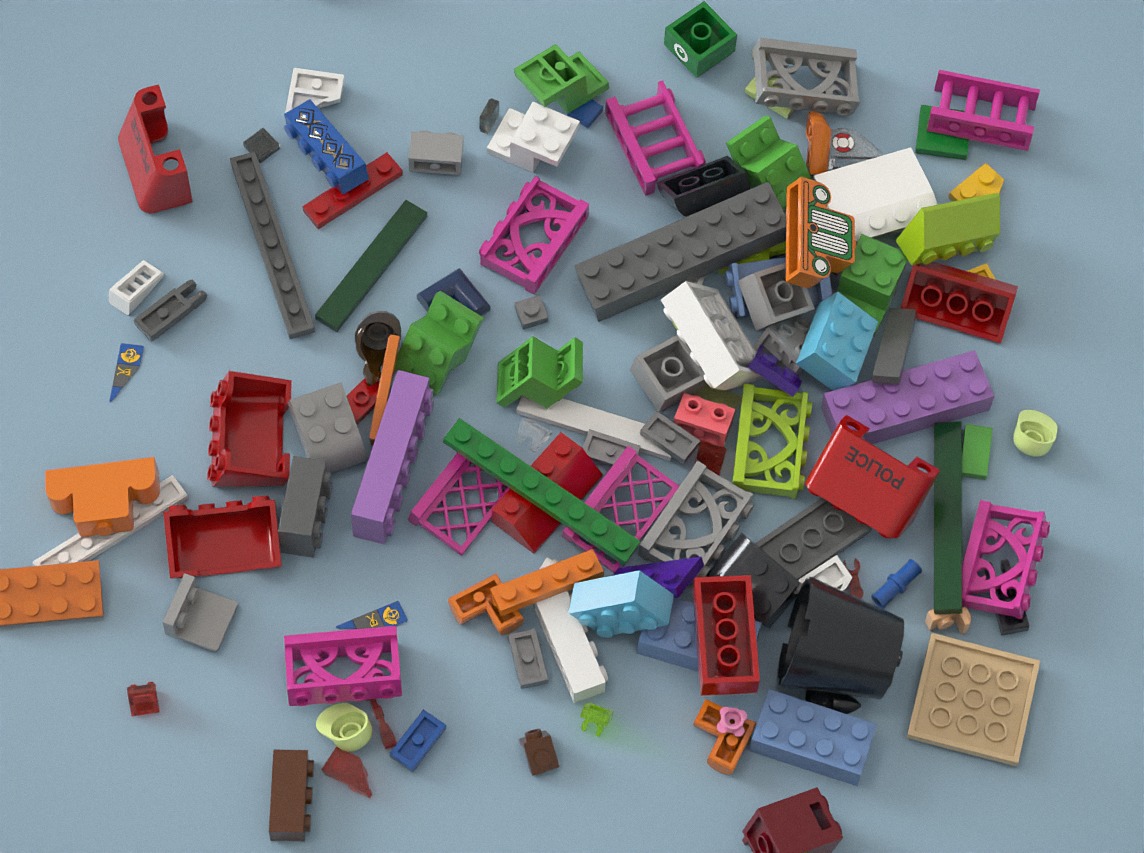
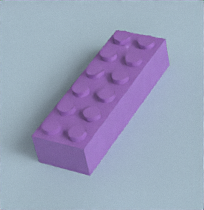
(925, 396)
(391, 457)

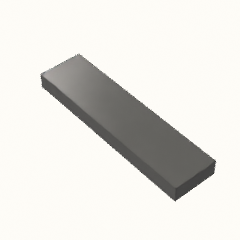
(894, 346)

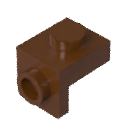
(539, 751)

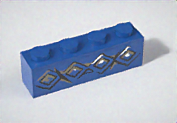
(325, 147)

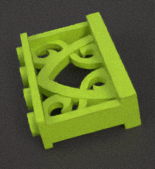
(752, 411)

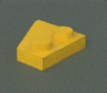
(980, 183)

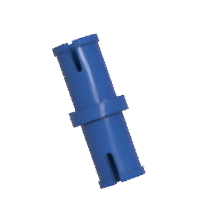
(896, 583)

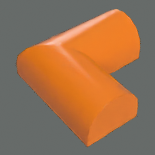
(819, 140)
(478, 600)
(728, 746)

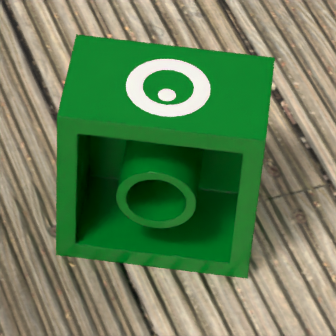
(700, 39)

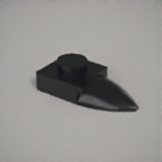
(841, 703)

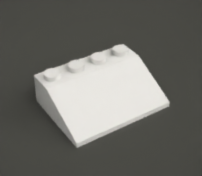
(879, 192)
(712, 335)

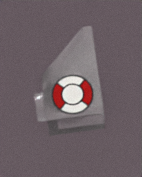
(849, 148)

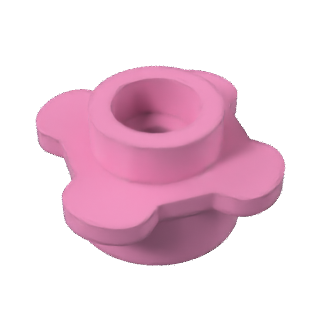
(735, 714)

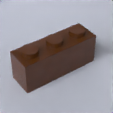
(290, 795)

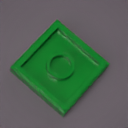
(936, 143)

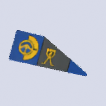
(127, 364)
(383, 617)

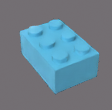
(837, 342)
(621, 604)

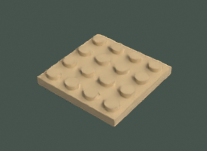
(973, 699)

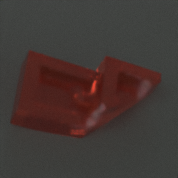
(348, 770)

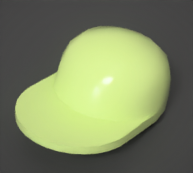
(1034, 433)
(345, 726)

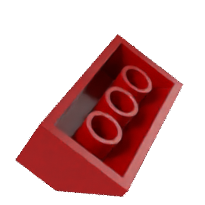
(959, 300)
(566, 466)

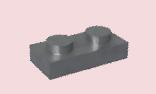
(670, 437)
(606, 448)
(528, 658)

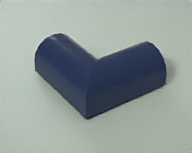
(457, 287)

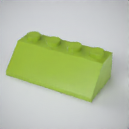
(952, 229)

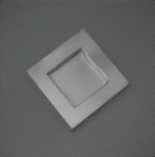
(531, 312)

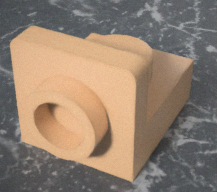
(946, 620)

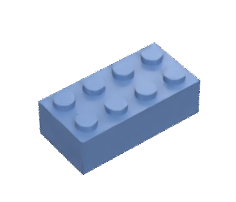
(675, 641)
(812, 737)

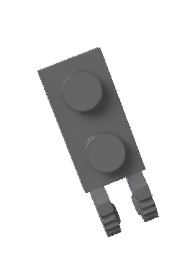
(169, 310)

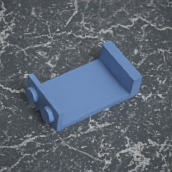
(739, 271)

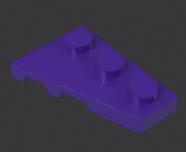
(671, 575)

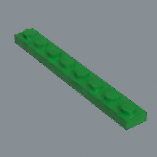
(541, 491)

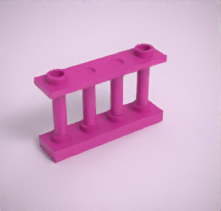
(978, 127)
(638, 155)

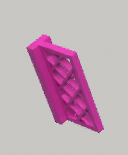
(606, 489)
(436, 494)

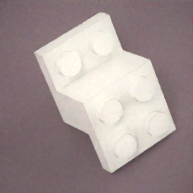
(533, 137)

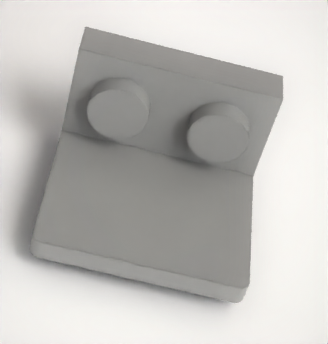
(785, 341)
(198, 615)

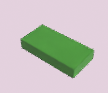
(976, 451)

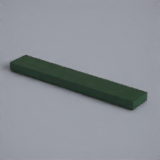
(371, 265)

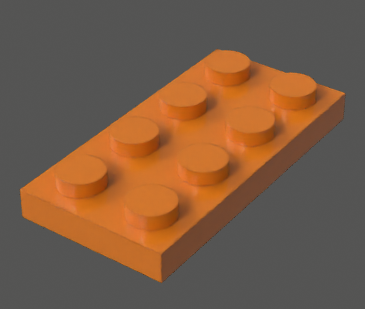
(50, 593)

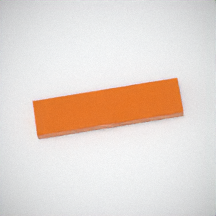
(385, 384)

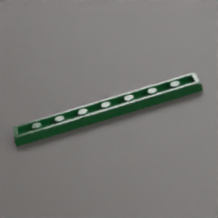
(948, 519)

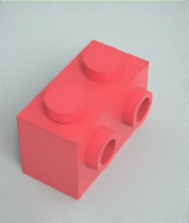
(705, 419)

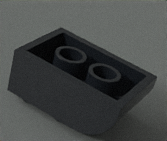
(704, 186)
(771, 583)

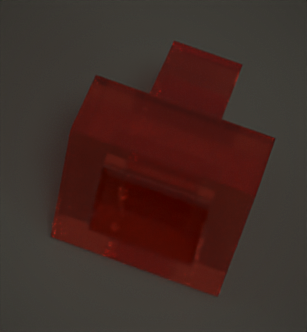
(711, 456)
(143, 699)

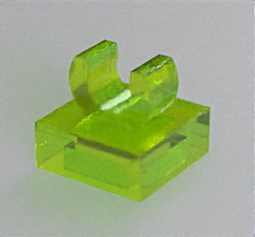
(595, 714)

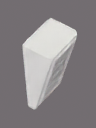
(128, 301)

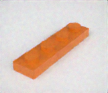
(546, 582)

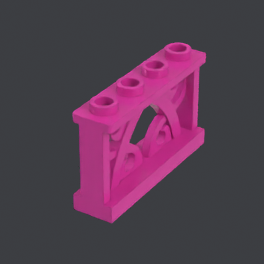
(537, 267)
(987, 528)
(330, 689)

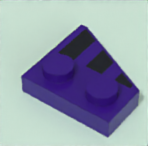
(774, 371)

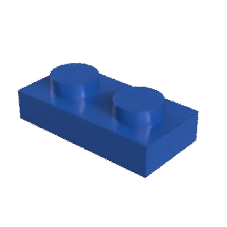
(418, 740)

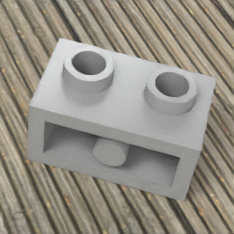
(436, 153)

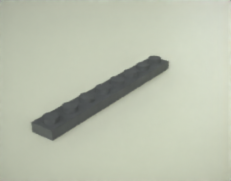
(272, 245)

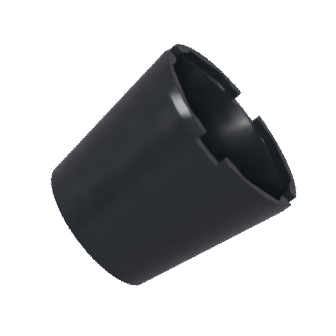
(839, 644)

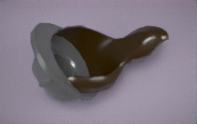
(372, 340)

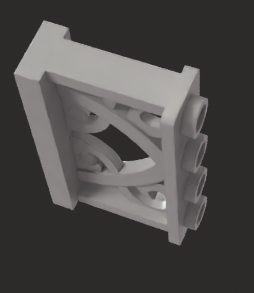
(792, 94)
(693, 489)

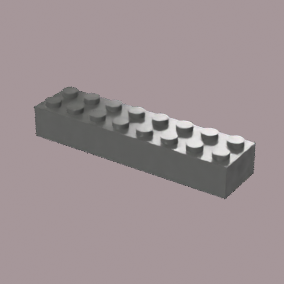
(682, 251)

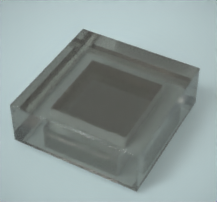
(489, 116)
(262, 144)

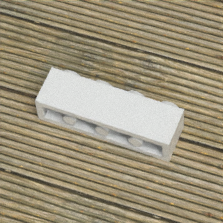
(571, 648)

